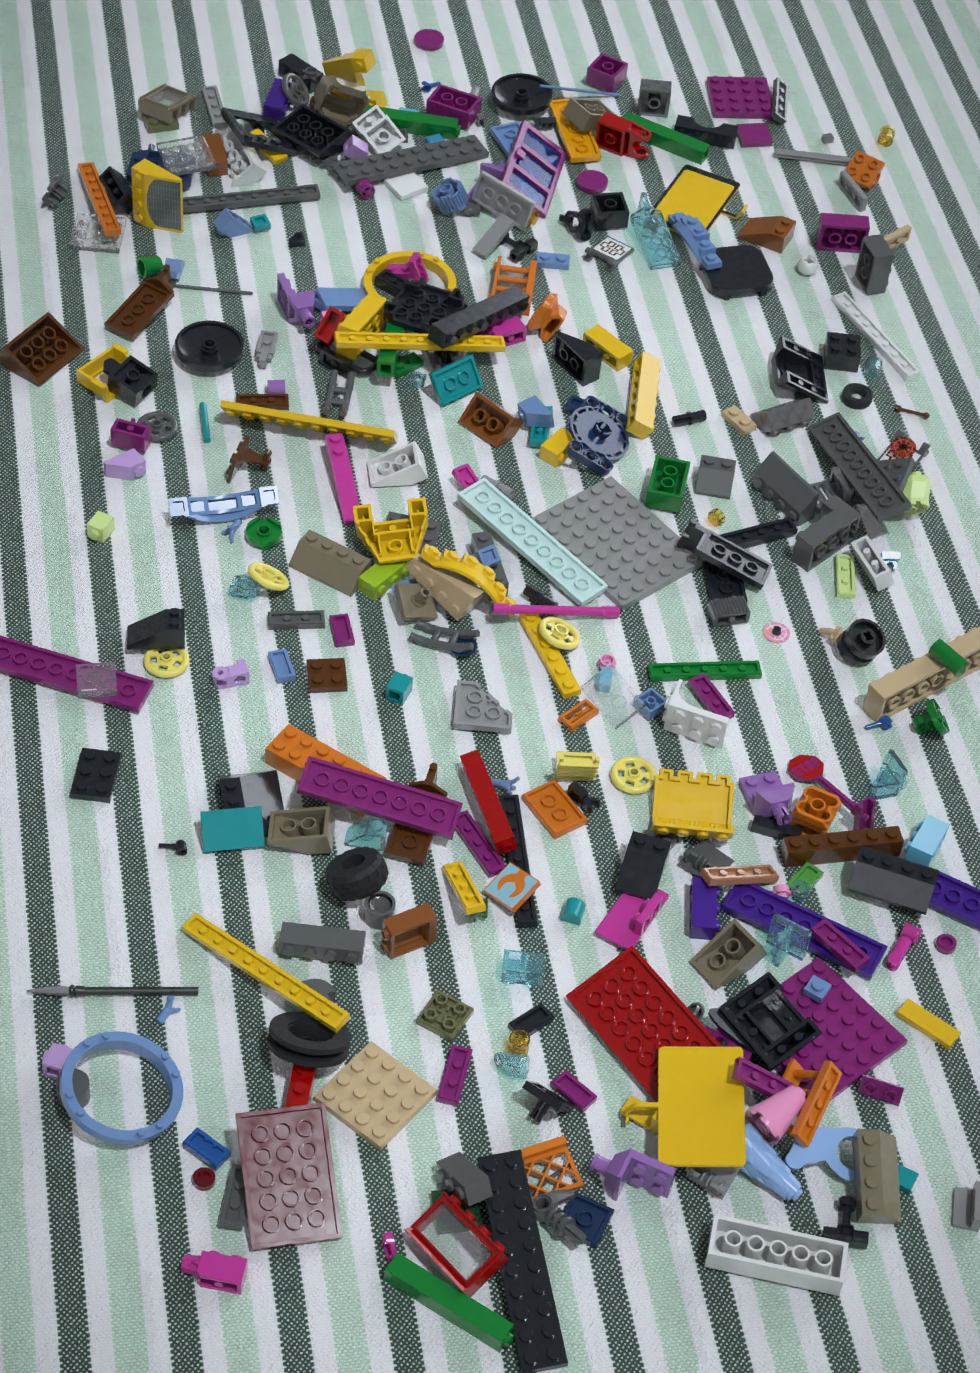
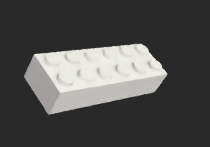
(777, 1255)

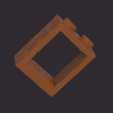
(408, 931)

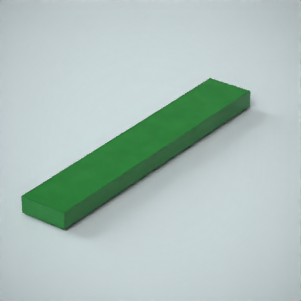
(714, 670)

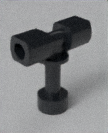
(519, 247)
(845, 1231)

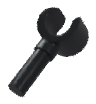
(180, 847)

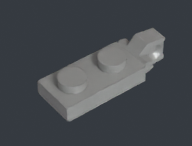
(266, 347)

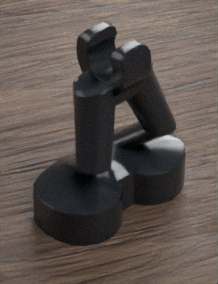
(585, 218)

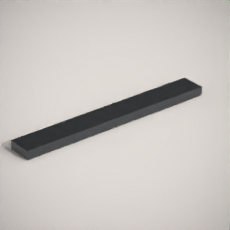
(526, 914)

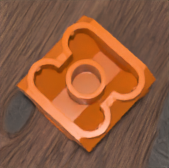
(548, 317)
(815, 810)

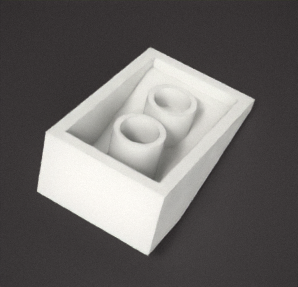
(398, 467)

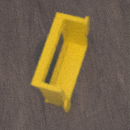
(88, 372)

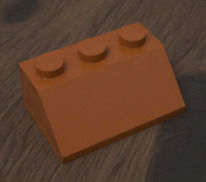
(490, 420)

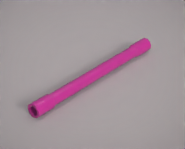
(506, 609)

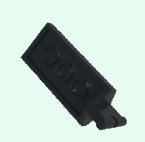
(725, 554)

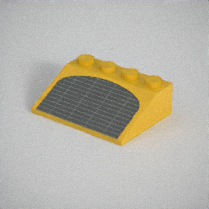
(157, 197)

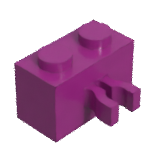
(130, 435)

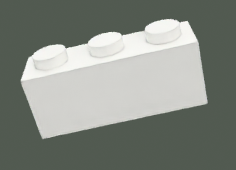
(872, 563)

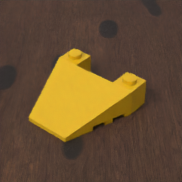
(351, 67)
(393, 539)

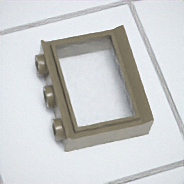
(164, 100)

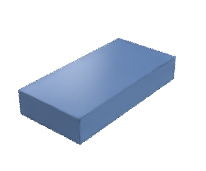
(281, 666)

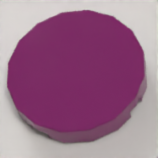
(429, 39)
(592, 181)

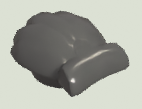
(471, 209)

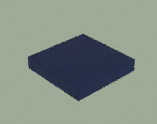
(590, 1217)

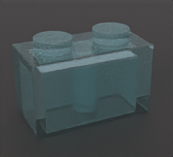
(523, 968)

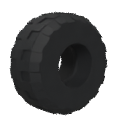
(356, 874)

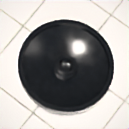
(521, 94)
(209, 346)

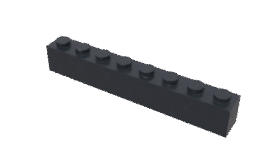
(478, 317)

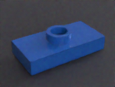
(206, 1148)

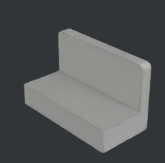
(966, 1208)

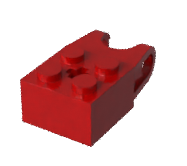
(621, 136)

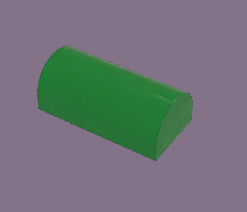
(948, 657)

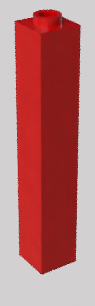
(488, 802)

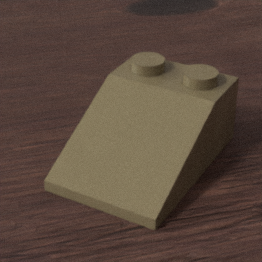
(585, 113)
(302, 829)
(728, 955)

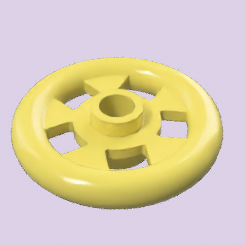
(268, 576)
(559, 633)
(171, 671)
(638, 763)

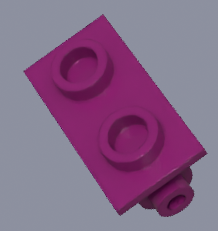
(880, 1090)

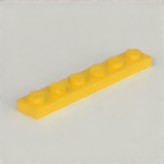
(550, 657)

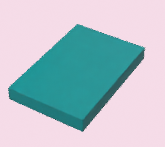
(455, 380)
(232, 828)

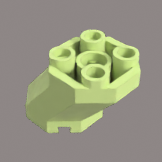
(917, 491)

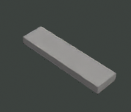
(214, 106)

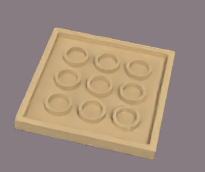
(375, 1095)

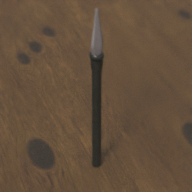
(82, 990)

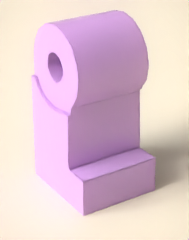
(231, 675)

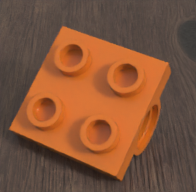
(865, 169)

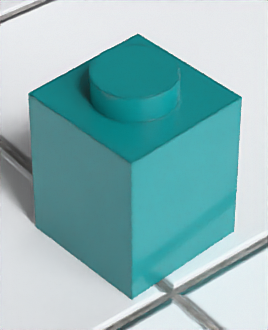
(399, 688)

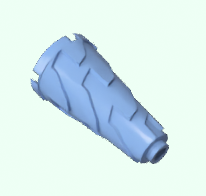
(768, 1167)

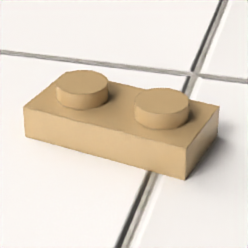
(739, 420)

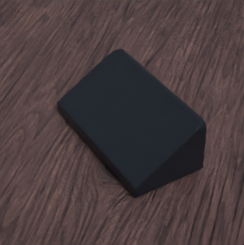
(389, 282)

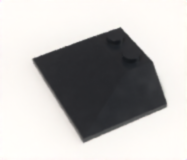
(799, 370)
(252, 790)
(769, 1021)

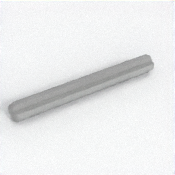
(812, 156)

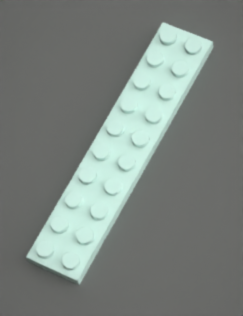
(532, 542)

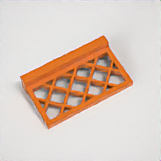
(549, 1150)

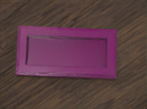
(341, 630)
(573, 1091)

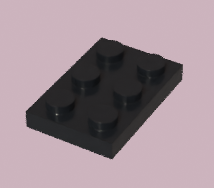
(95, 775)

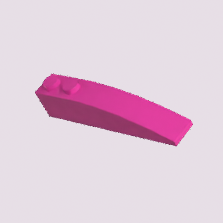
(341, 475)

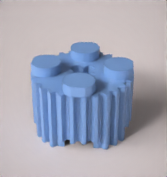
(450, 196)

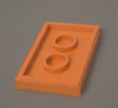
(554, 809)

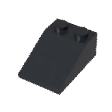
(577, 357)
(158, 631)
(643, 866)

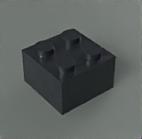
(609, 210)
(842, 352)

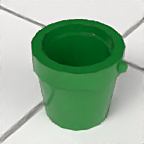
(149, 266)

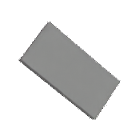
(503, 199)

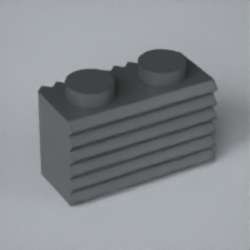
(728, 611)

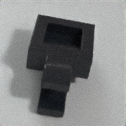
(546, 122)
(580, 797)

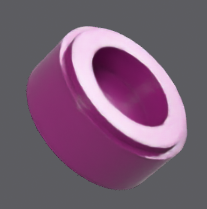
(945, 944)

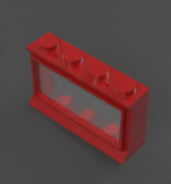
(458, 1244)

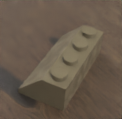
(329, 562)
(876, 1177)

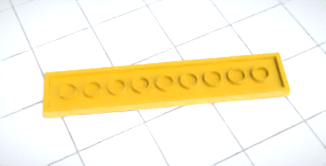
(302, 421)

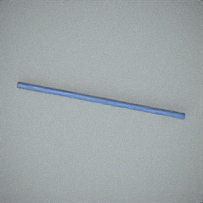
(579, 90)

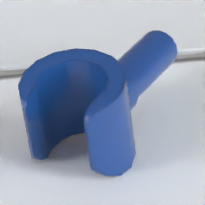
(428, 86)
(884, 721)

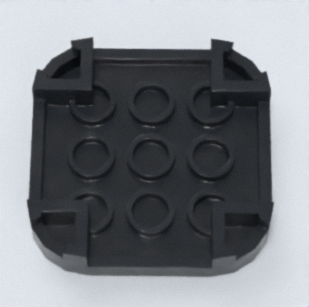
(741, 272)
(421, 305)

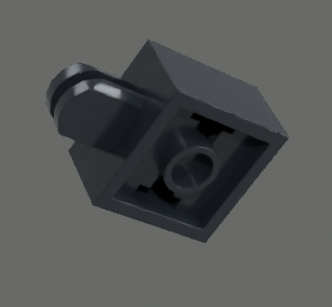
(141, 379)

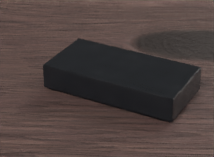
(532, 1020)

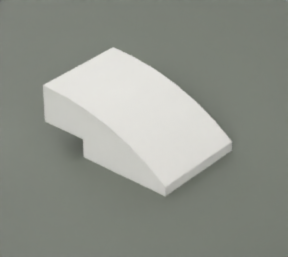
(378, 130)

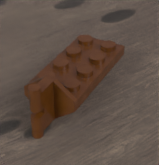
(142, 305)
(412, 844)

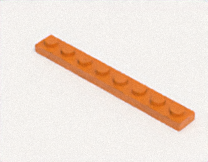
(99, 199)

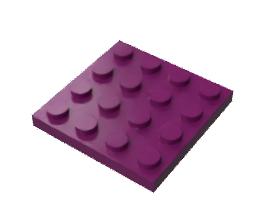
(739, 97)

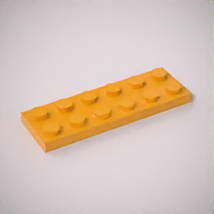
(578, 145)

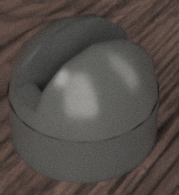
(692, 1007)

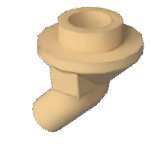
(834, 633)

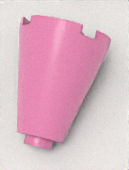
(777, 1113)

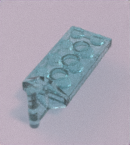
(654, 236)

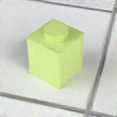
(100, 526)

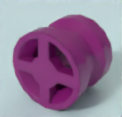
(365, 188)

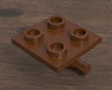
(246, 455)

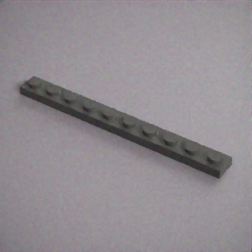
(250, 198)

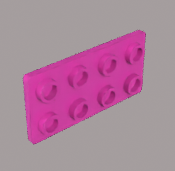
(630, 919)

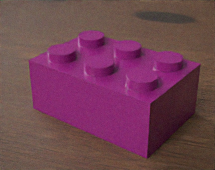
(455, 104)
(841, 232)

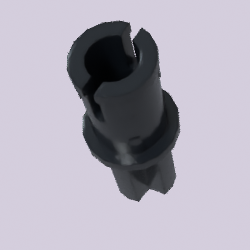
(689, 418)
(538, 597)

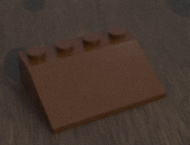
(40, 350)

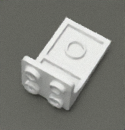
(693, 721)

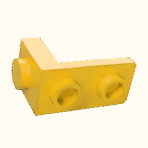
(645, 1117)

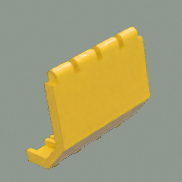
(693, 805)

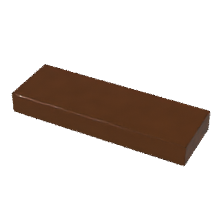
(271, 401)

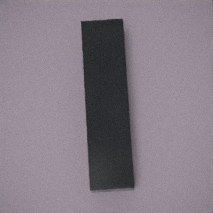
(771, 828)

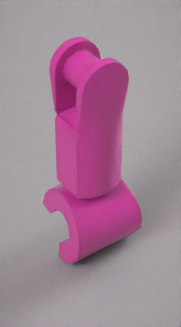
(909, 935)

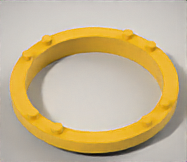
(401, 257)

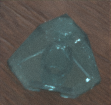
(890, 778)
(368, 832)

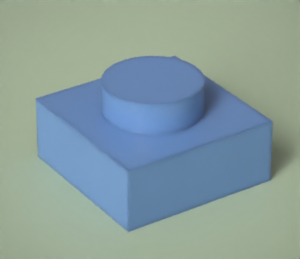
(817, 989)

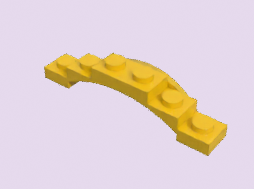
(470, 568)

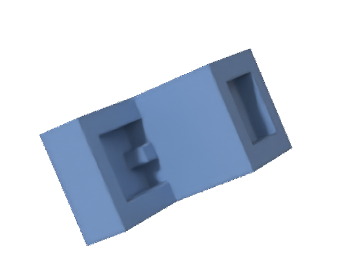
(176, 267)

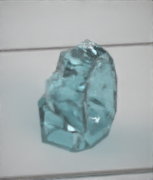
(244, 587)
(513, 1063)

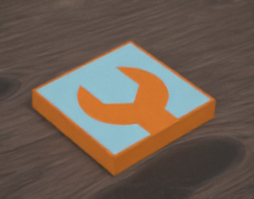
(512, 887)

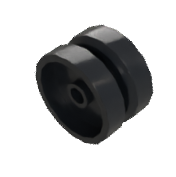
(861, 642)

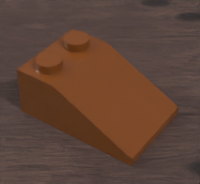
(769, 232)

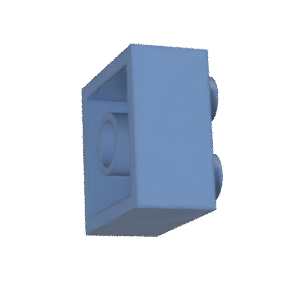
(654, 703)

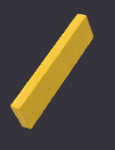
(464, 888)

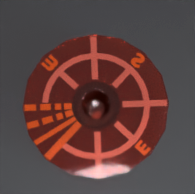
(903, 446)

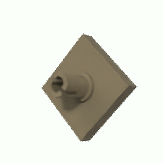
(415, 602)

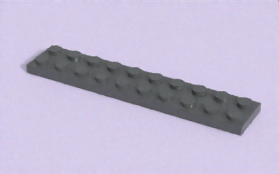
(411, 160)
(859, 467)

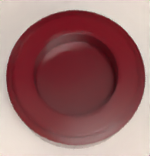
(204, 1179)

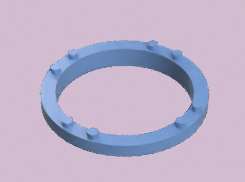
(137, 1045)

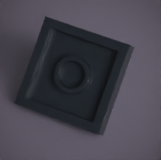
(546, 1099)

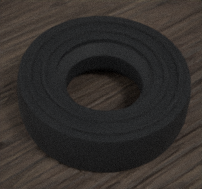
(857, 388)

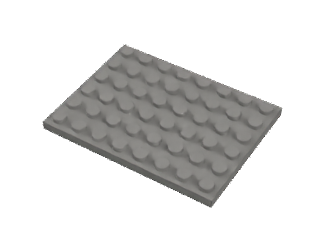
(619, 541)

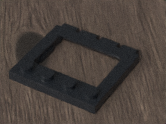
(274, 144)

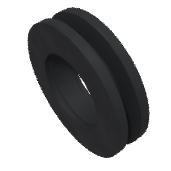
(285, 1044)

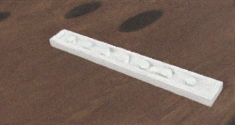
(876, 336)

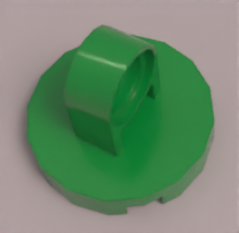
(932, 719)

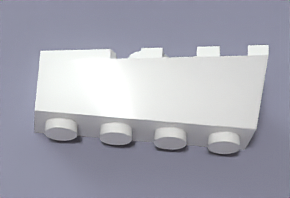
(244, 161)

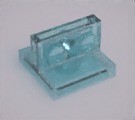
(787, 939)

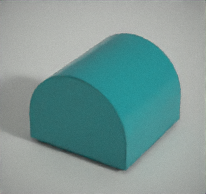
(573, 911)

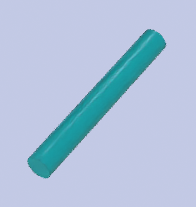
(205, 424)

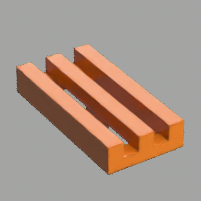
(580, 717)

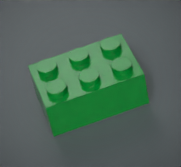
(667, 484)

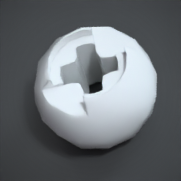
(807, 265)

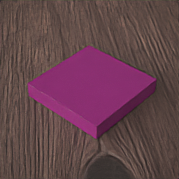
(754, 135)

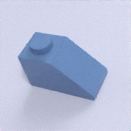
(231, 224)
(535, 413)

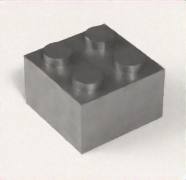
(654, 98)

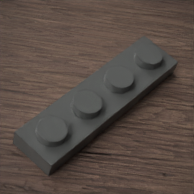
(779, 101)

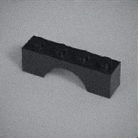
(720, 136)

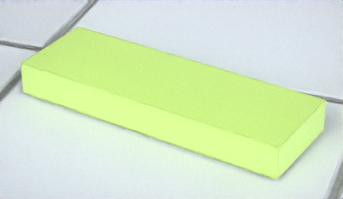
(845, 576)

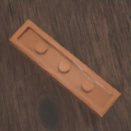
(739, 875)

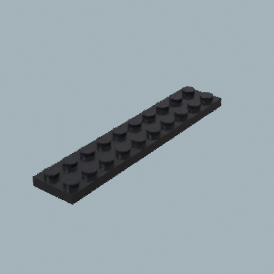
(525, 1273)

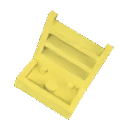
(576, 766)

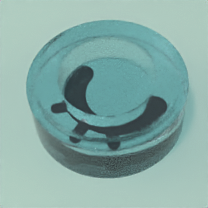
(800, 889)

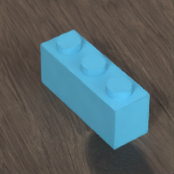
(926, 840)

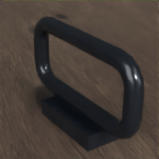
(337, 362)

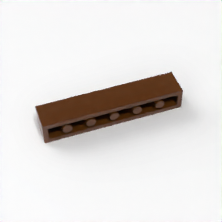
(839, 846)

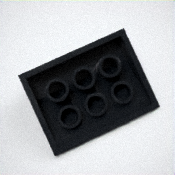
(312, 132)

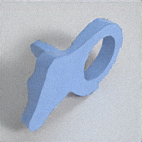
(822, 1148)

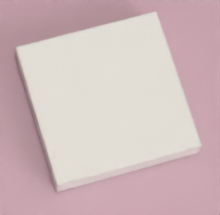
(406, 185)

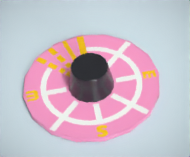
(776, 632)

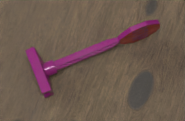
(811, 769)

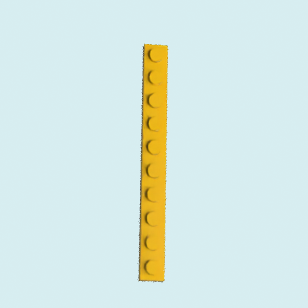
(414, 341)
(266, 972)

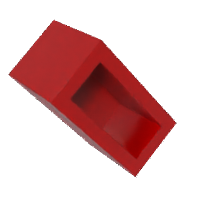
(329, 325)

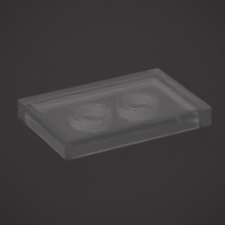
(613, 696)

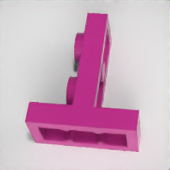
(412, 270)

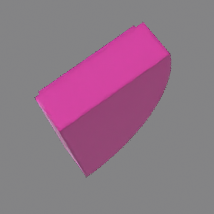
(389, 1246)

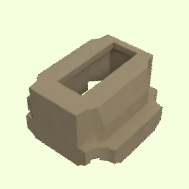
(337, 108)

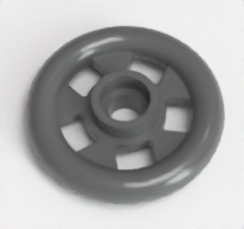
(295, 90)
(158, 426)

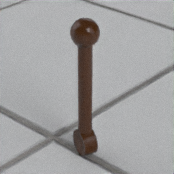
(898, 408)

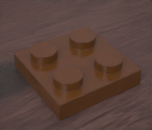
(326, 675)

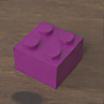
(606, 73)

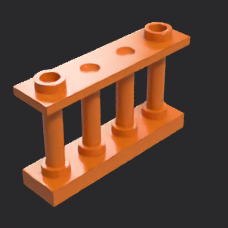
(528, 282)
(817, 1098)

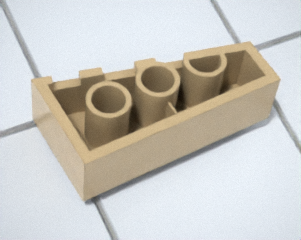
(447, 587)

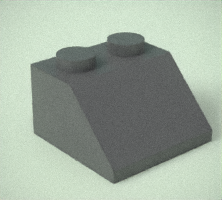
(715, 477)

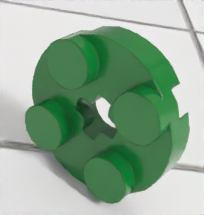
(261, 540)

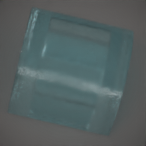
(873, 367)

